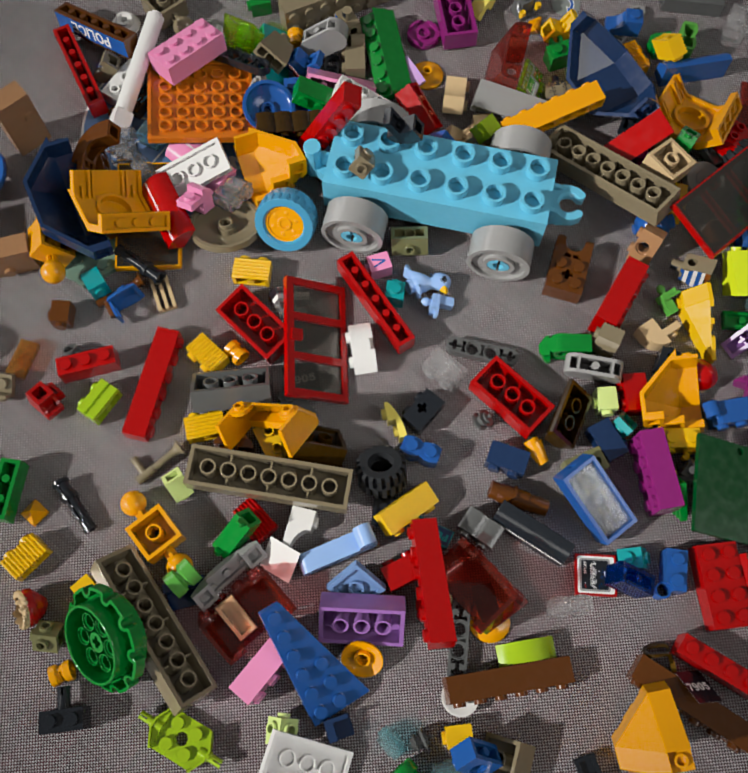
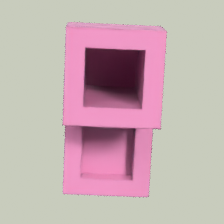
(197, 199)

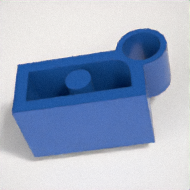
(726, 413)
(672, 573)

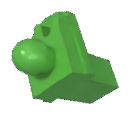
(665, 299)

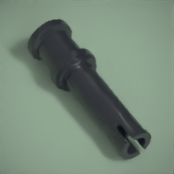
(146, 269)
(70, 497)

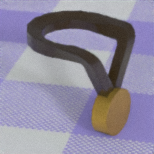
(646, 648)

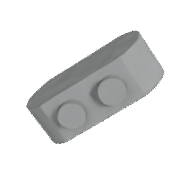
(326, 36)
(593, 368)

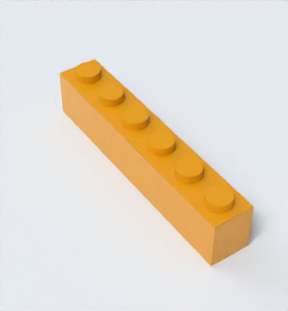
(560, 108)

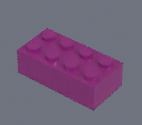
(456, 23)
(655, 472)

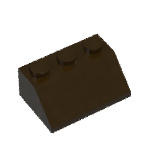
(568, 416)
(322, 447)

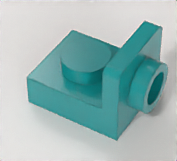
(624, 424)

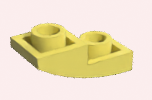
(480, 8)
(392, 418)

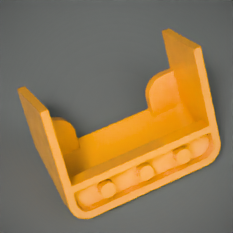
(293, 422)

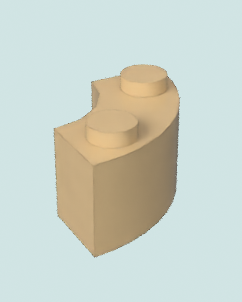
(454, 95)

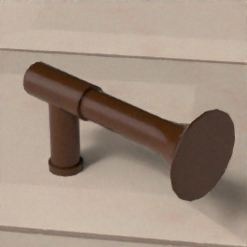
(139, 281)

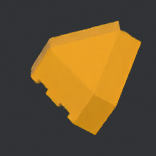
(268, 162)
(673, 395)
(653, 734)

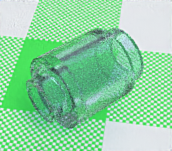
(391, 742)

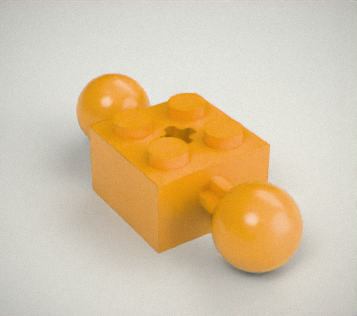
(50, 251)
(142, 530)

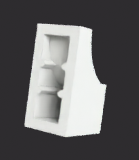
(300, 523)

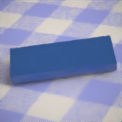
(693, 68)

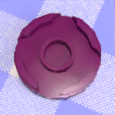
(423, 34)

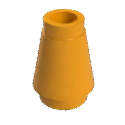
(537, 450)

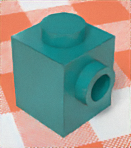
(95, 283)
(395, 292)

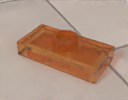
(23, 358)

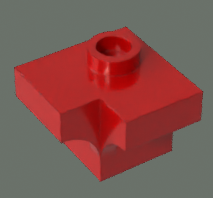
(46, 399)

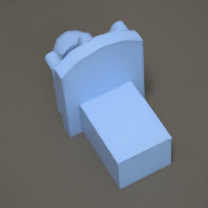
(437, 301)

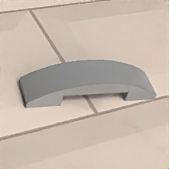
(225, 572)

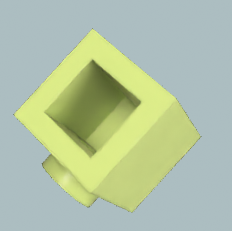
(605, 401)
(174, 483)

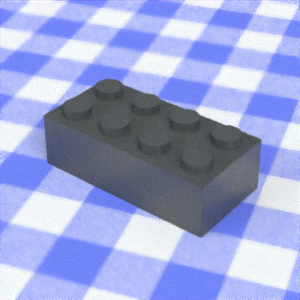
(224, 388)

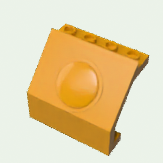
(707, 119)
(114, 202)

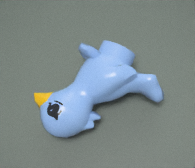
(420, 283)

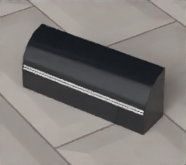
(533, 534)

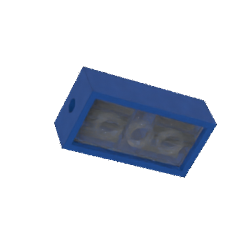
(595, 499)

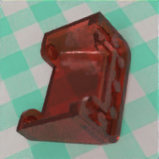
(480, 587)

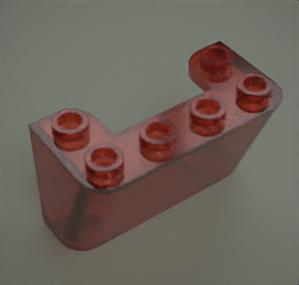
(512, 50)
(253, 594)

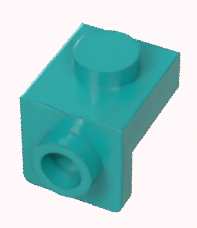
(636, 556)

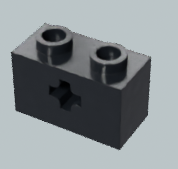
(419, 421)

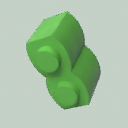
(689, 31)

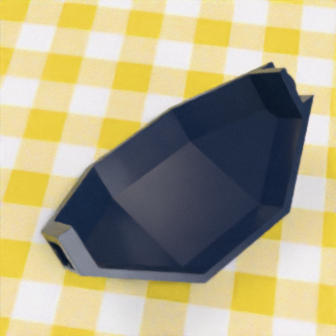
(601, 57)
(53, 206)

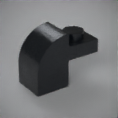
(404, 129)

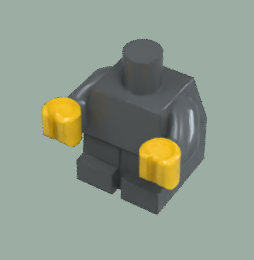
(524, 8)
(686, 470)

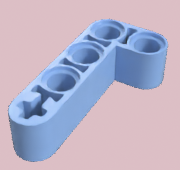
(338, 550)

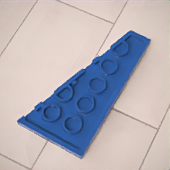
(316, 674)

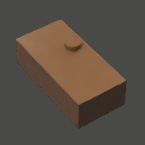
(20, 119)
(15, 256)

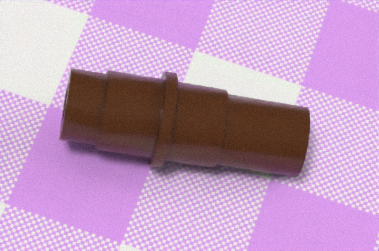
(519, 498)

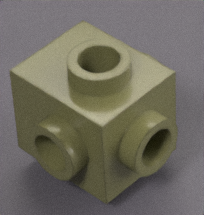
(48, 636)

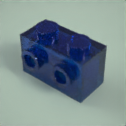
(629, 580)

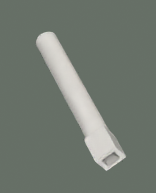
(123, 112)

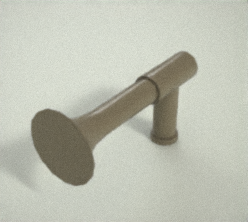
(147, 473)

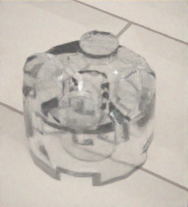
(122, 152)

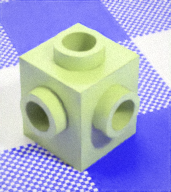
(283, 723)

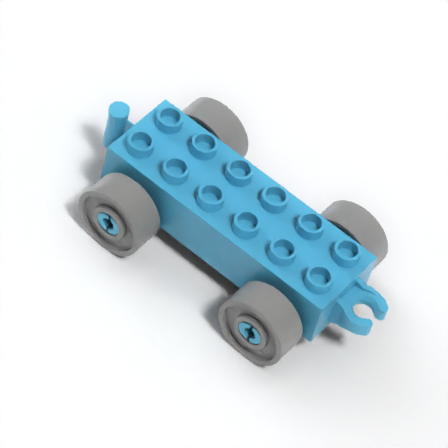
(493, 192)

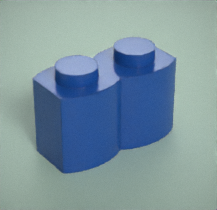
(425, 453)

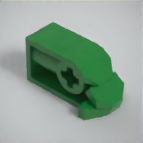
(562, 343)

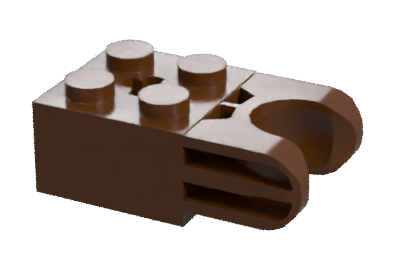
(567, 271)

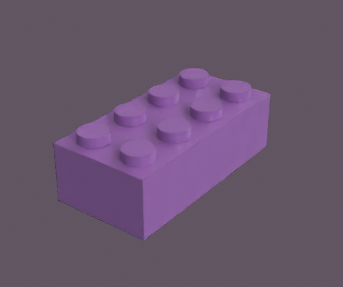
(362, 618)

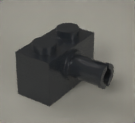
(64, 717)

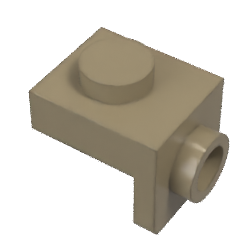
(363, 162)

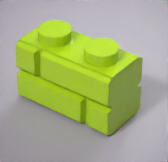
(99, 401)

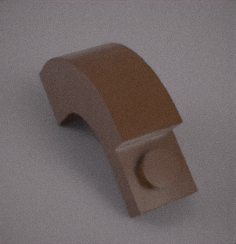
(94, 142)

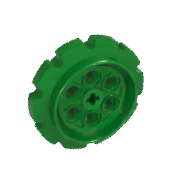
(106, 638)

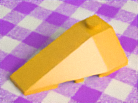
(696, 317)

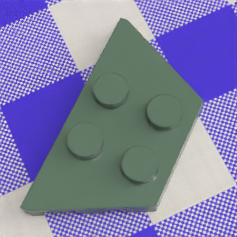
(83, 263)

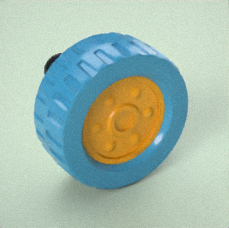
(286, 219)

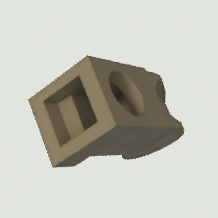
(107, 67)

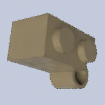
(354, 57)

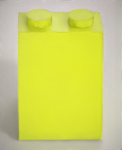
(735, 272)

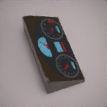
(141, 104)

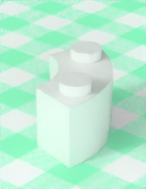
(362, 348)

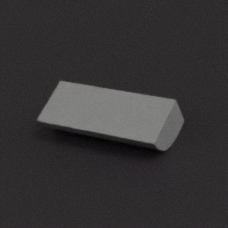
(501, 100)

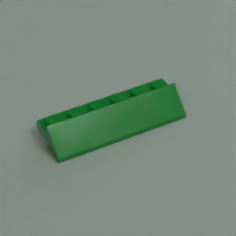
(385, 52)

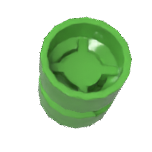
(184, 576)

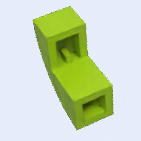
(525, 651)

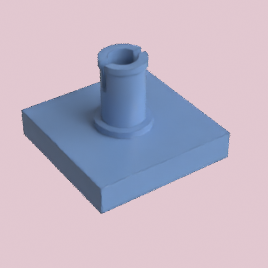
(357, 580)

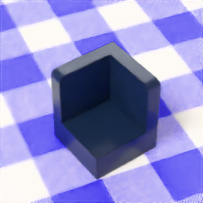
(338, 728)

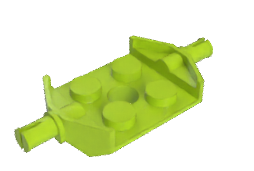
(163, 739)

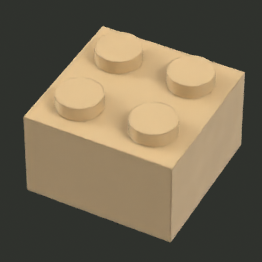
(669, 161)

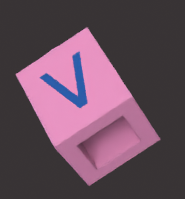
(378, 265)

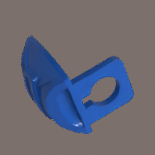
(124, 297)

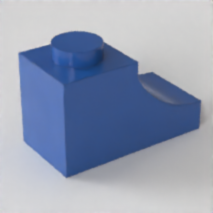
(625, 24)

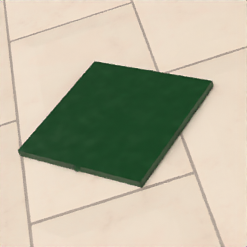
(720, 489)

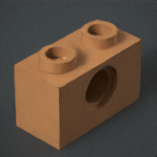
(653, 237)

